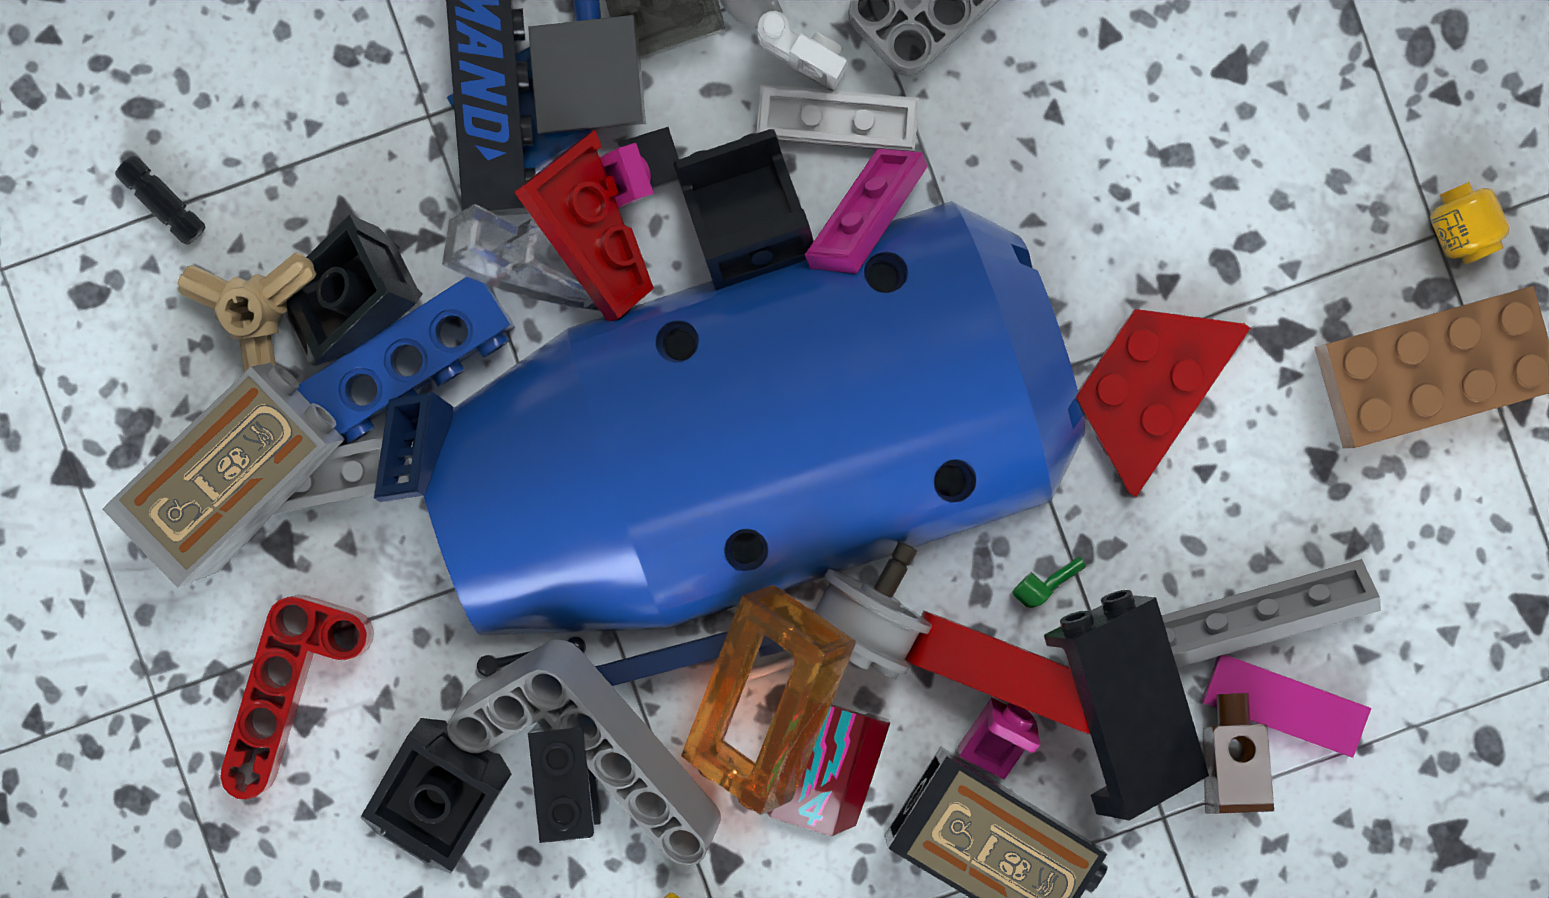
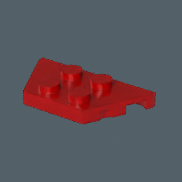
(1152, 385)

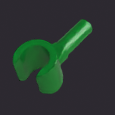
(1034, 592)

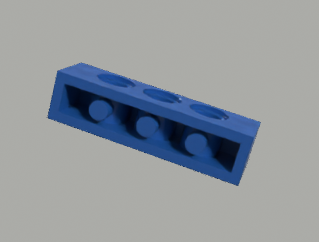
(421, 328)

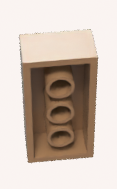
(1436, 368)

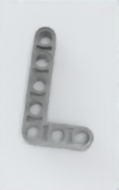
(620, 748)

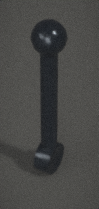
(490, 664)

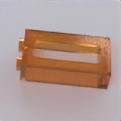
(819, 663)

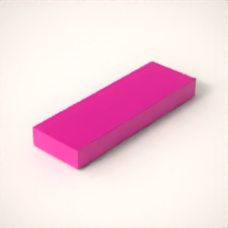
(866, 211)
(1290, 705)

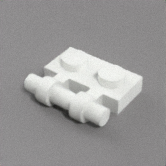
(813, 57)

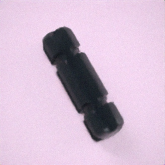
(160, 200)

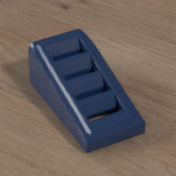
(411, 419)

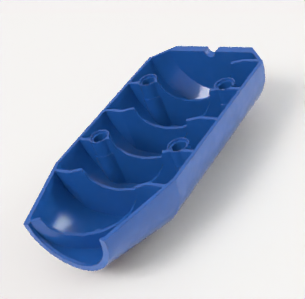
(811, 414)

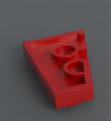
(581, 220)

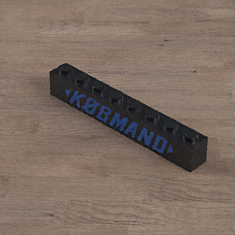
(487, 103)

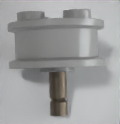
(873, 616)

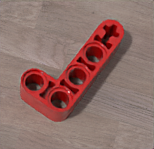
(999, 670)
(283, 699)

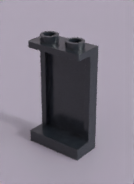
(1131, 703)

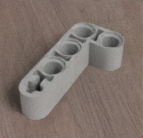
(916, 23)

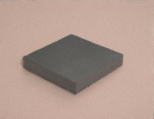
(587, 75)

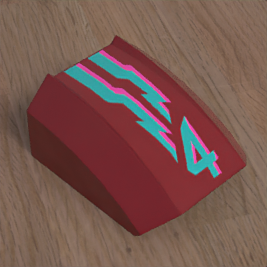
(837, 773)

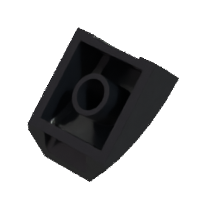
(355, 292)
(435, 795)

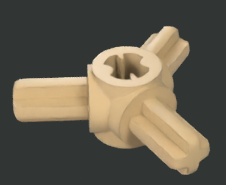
(266, 303)

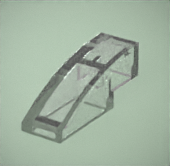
(511, 258)

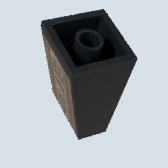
(990, 838)

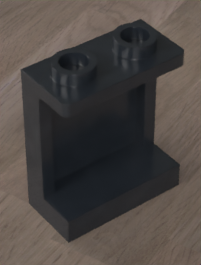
(744, 208)
(563, 784)

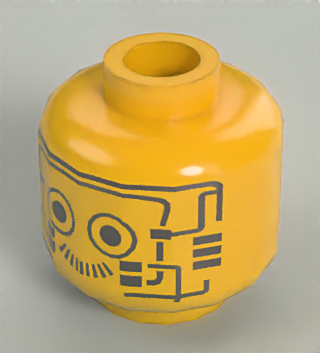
(1469, 223)

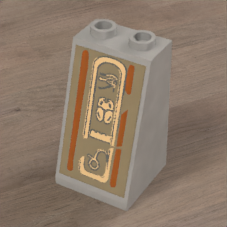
(225, 475)

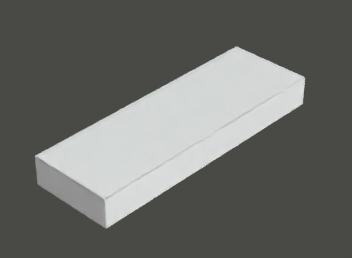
(838, 118)

